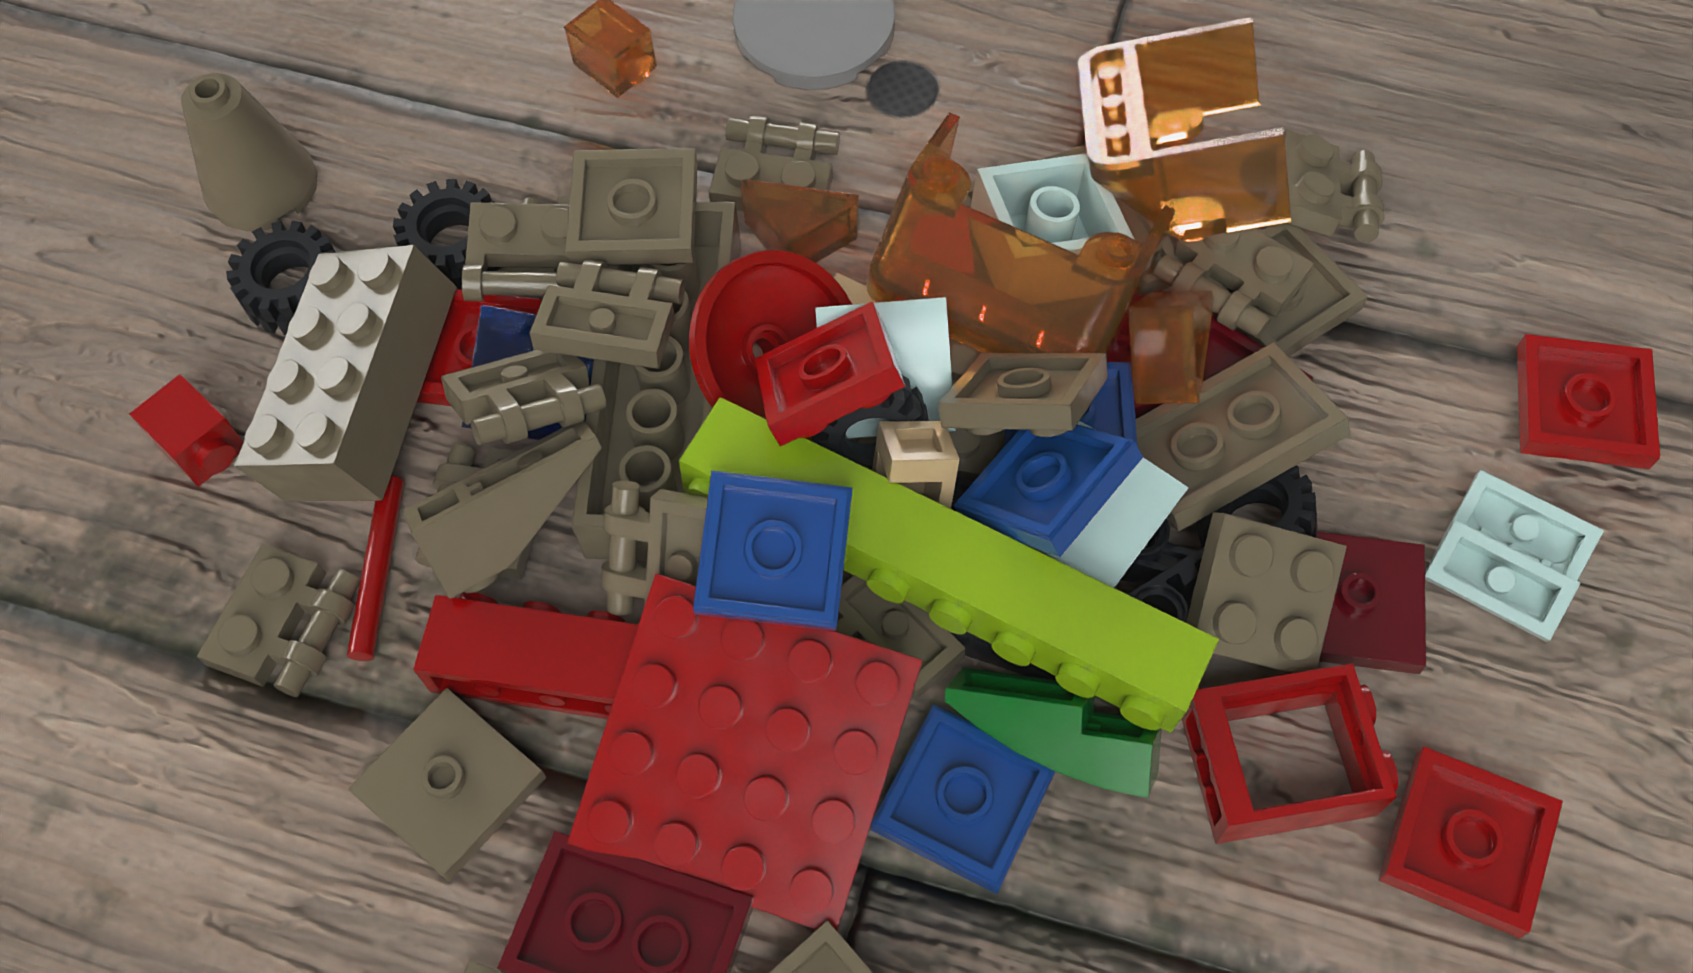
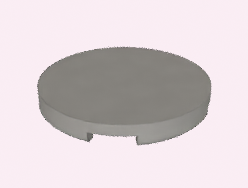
(813, 40)

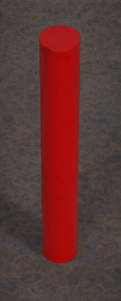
(375, 573)

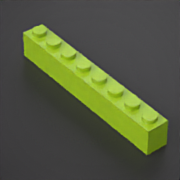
(977, 577)

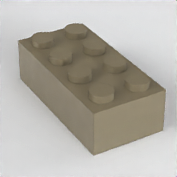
(348, 376)

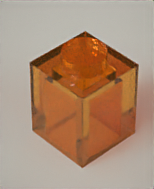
(611, 46)

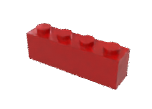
(524, 654)

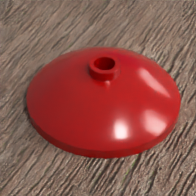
(753, 300)

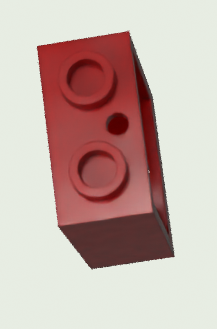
(1220, 774)

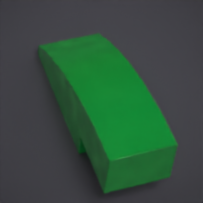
(1058, 729)

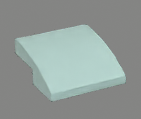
(920, 345)
(1123, 524)
(1513, 555)

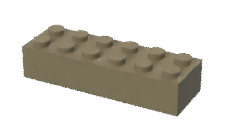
(652, 410)

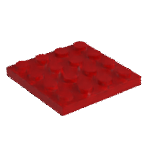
(746, 754)

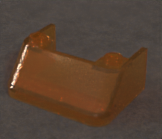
(1156, 96)
(999, 281)

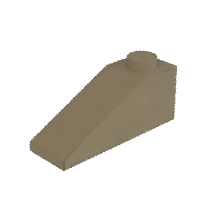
(493, 514)

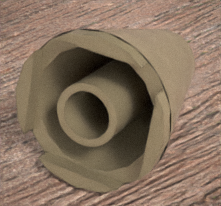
(244, 156)

